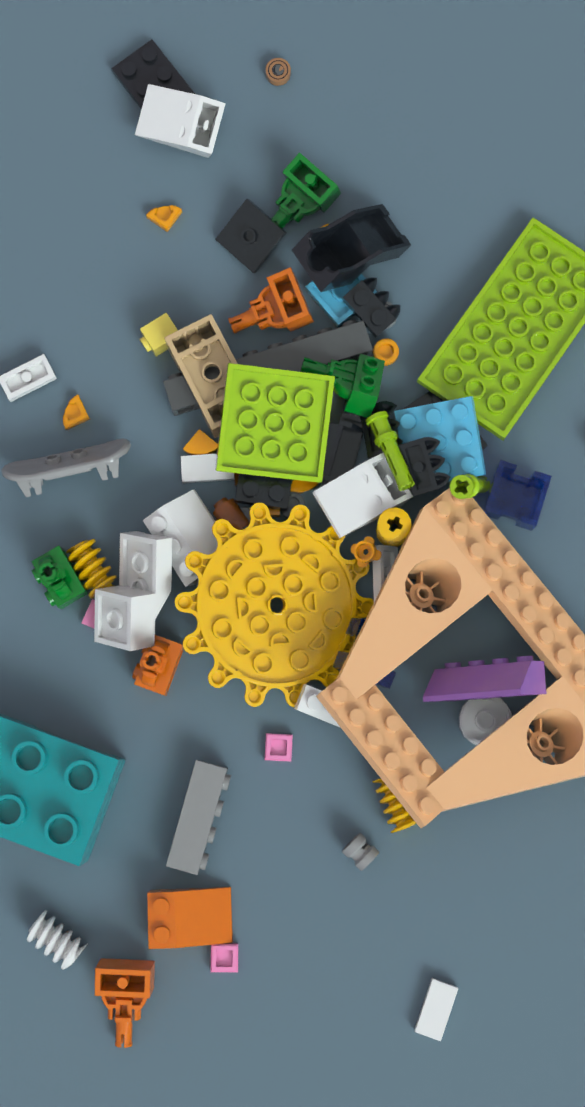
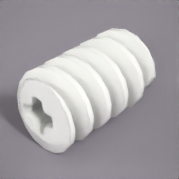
(55, 940)

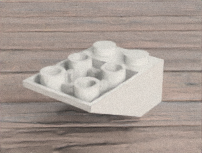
(180, 120)
(360, 495)

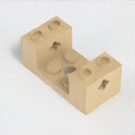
(194, 351)

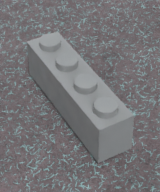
(197, 817)

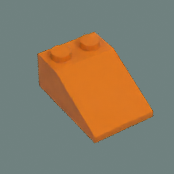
(189, 917)

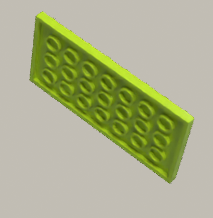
(513, 330)

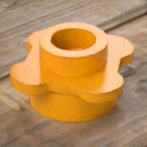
(358, 551)

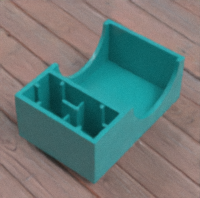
(53, 791)

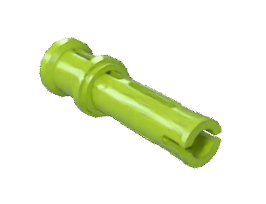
(386, 440)
(468, 486)

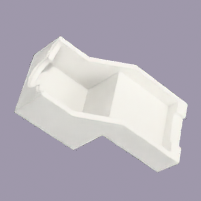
(128, 611)

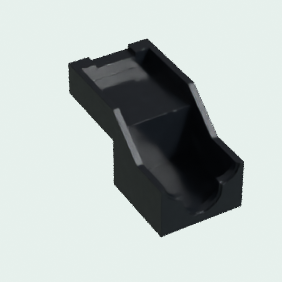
(348, 246)

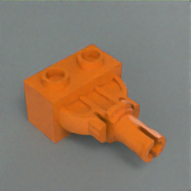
(277, 306)
(158, 665)
(124, 988)

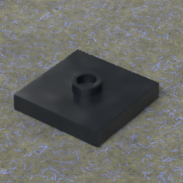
(251, 236)

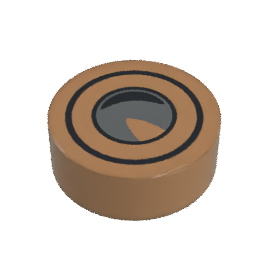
(278, 71)

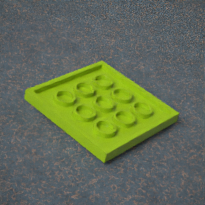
(274, 423)

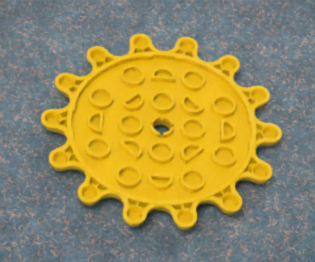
(236, 595)

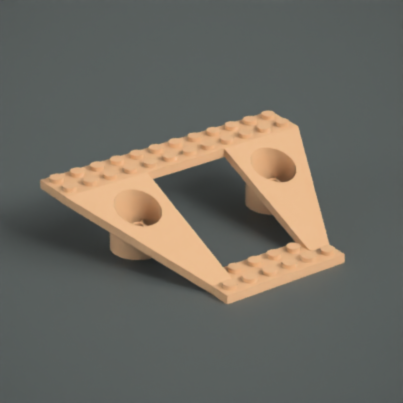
(456, 563)

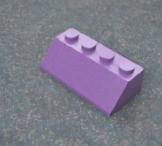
(487, 681)

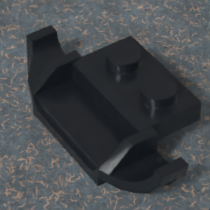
(342, 446)

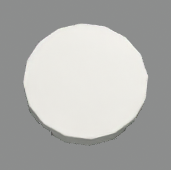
(482, 717)

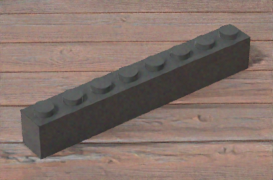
(328, 344)

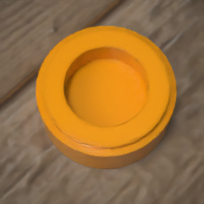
(386, 350)

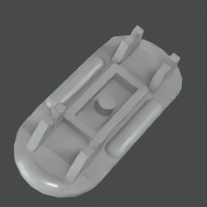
(33, 471)

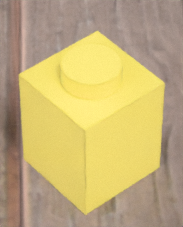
(154, 334)

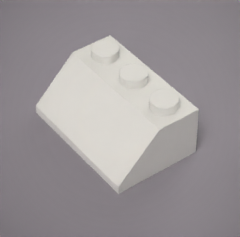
(190, 528)

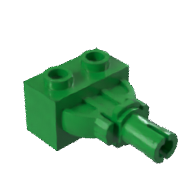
(304, 192)
(354, 380)
(58, 577)

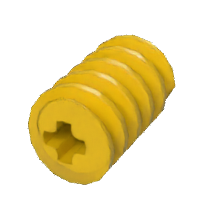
(386, 520)
(90, 566)
(399, 814)

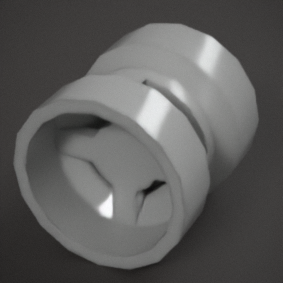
(360, 851)

